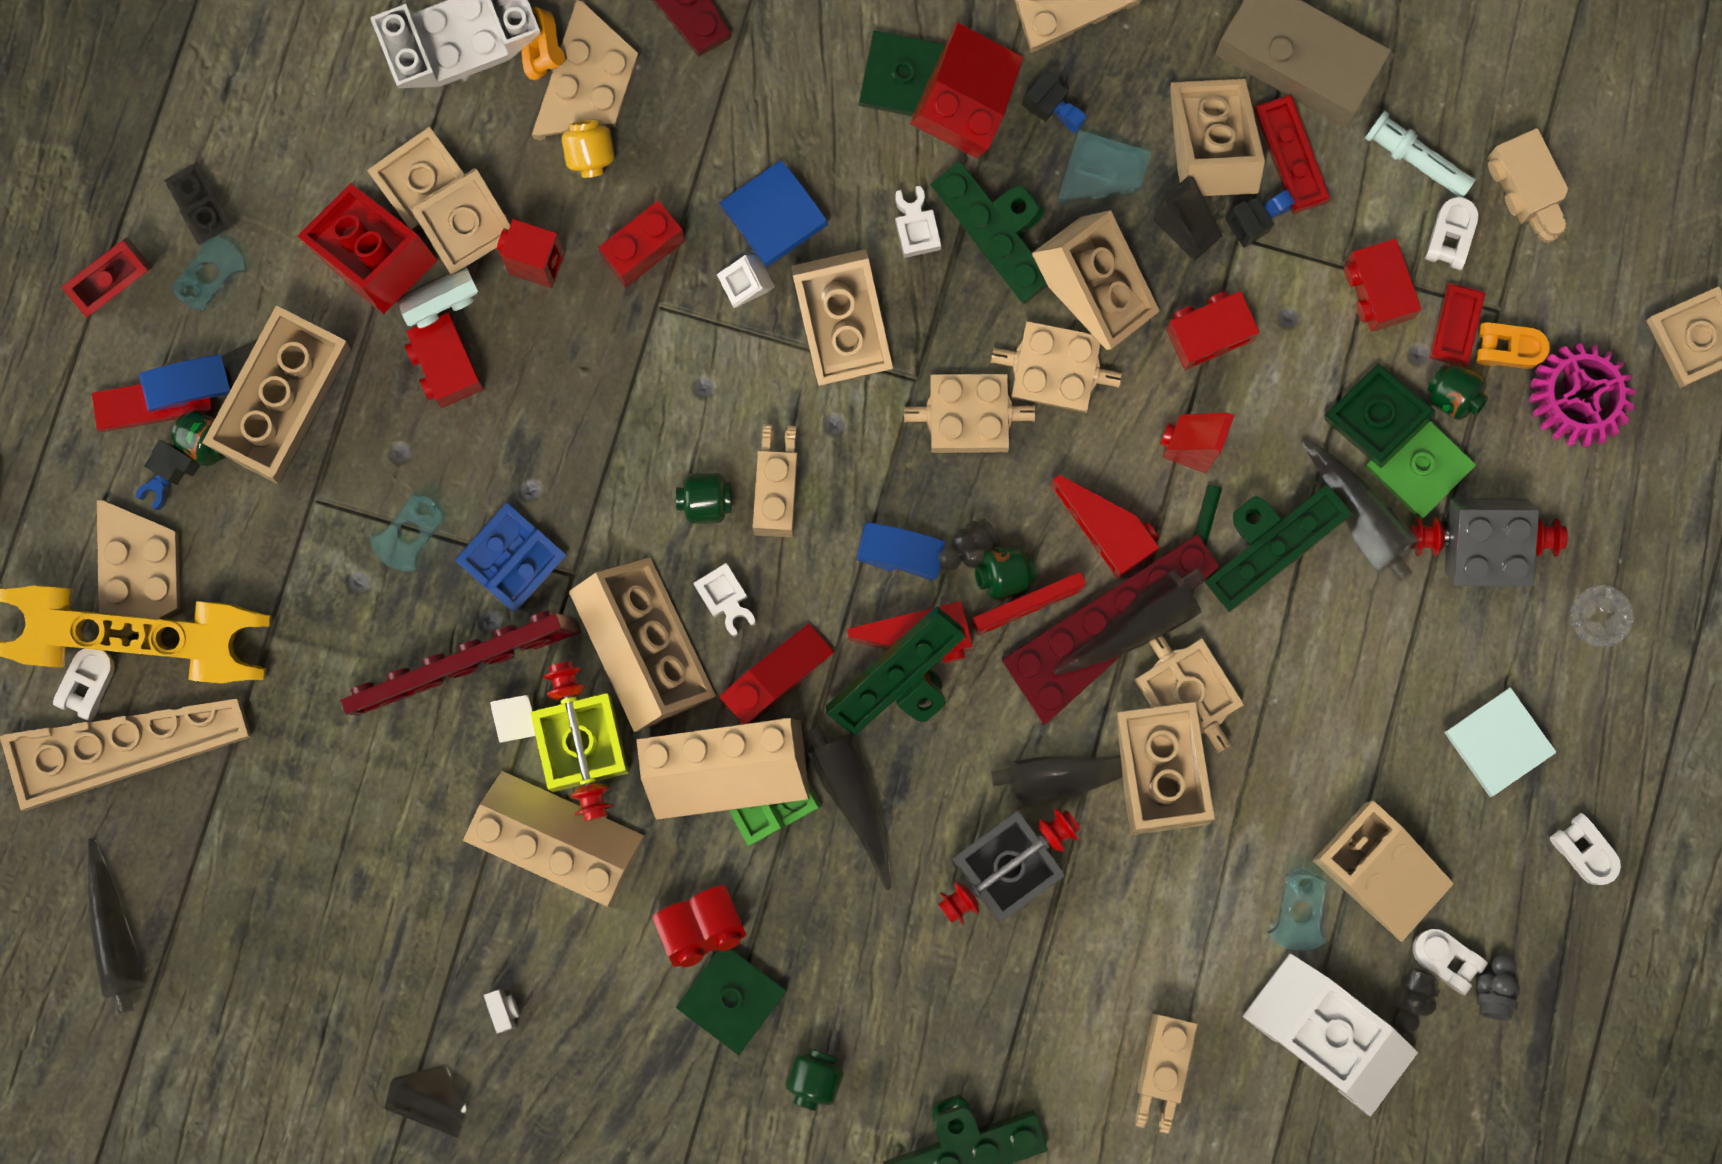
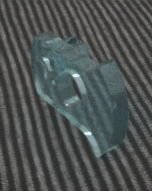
(215, 252)
(402, 555)
(1303, 934)

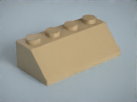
(277, 394)
(641, 643)
(724, 768)
(549, 840)

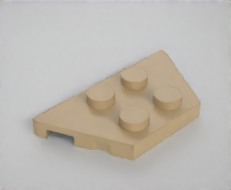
(591, 80)
(136, 566)

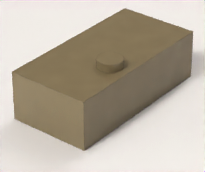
(1304, 55)

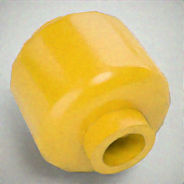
(588, 147)

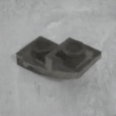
(198, 203)

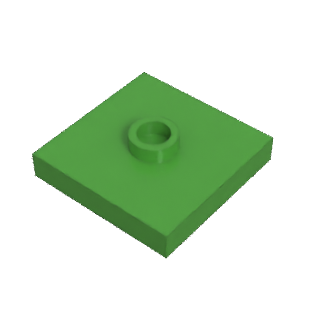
(1423, 470)

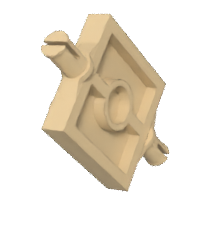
(1056, 367)
(969, 413)
(1191, 677)

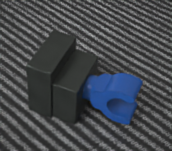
(1048, 97)
(1254, 220)
(170, 467)

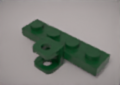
(996, 226)
(1274, 543)
(901, 675)
(966, 1144)

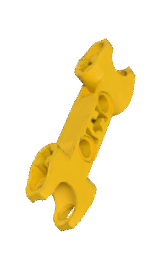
(205, 641)

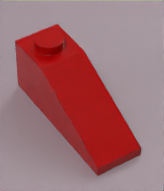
(1196, 439)
(1112, 530)
(887, 632)
(776, 675)

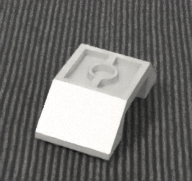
(452, 39)
(1331, 1033)

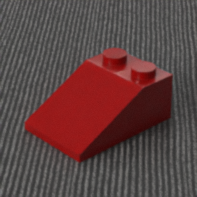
(968, 91)
(368, 248)

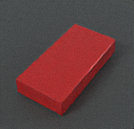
(1457, 325)

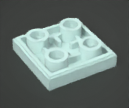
(449, 291)
(1500, 742)

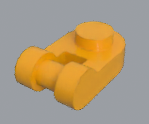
(543, 51)
(1525, 347)

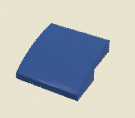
(773, 213)
(510, 557)

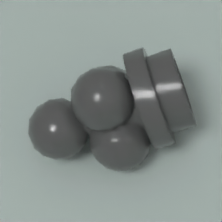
(1498, 991)

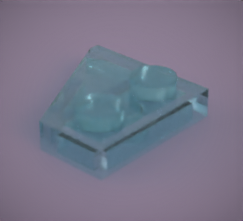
(1102, 168)

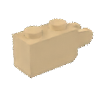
(1531, 183)
(775, 486)
(1164, 1068)

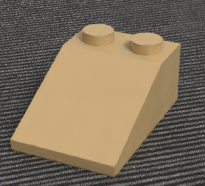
(1217, 136)
(1097, 278)
(842, 317)
(1164, 769)

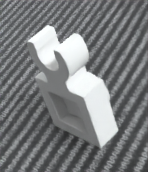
(916, 229)
(722, 594)

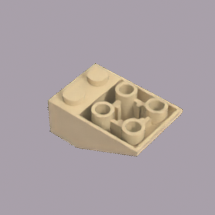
(1384, 870)

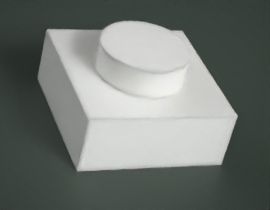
(502, 1010)

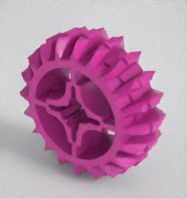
(1586, 410)

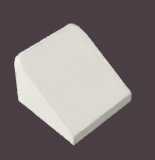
(745, 280)
(513, 718)

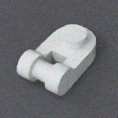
(1456, 220)
(91, 669)
(1595, 864)
(1435, 951)

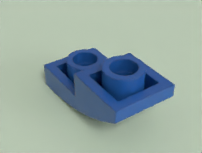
(184, 382)
(900, 549)

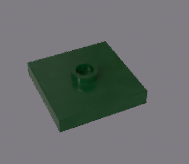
(898, 72)
(1379, 415)
(731, 999)

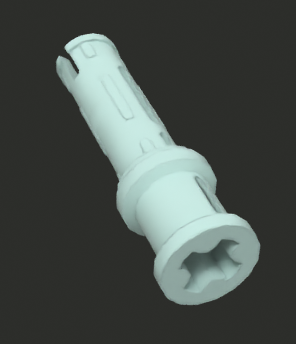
(1406, 146)

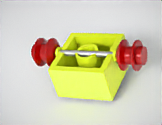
(579, 742)

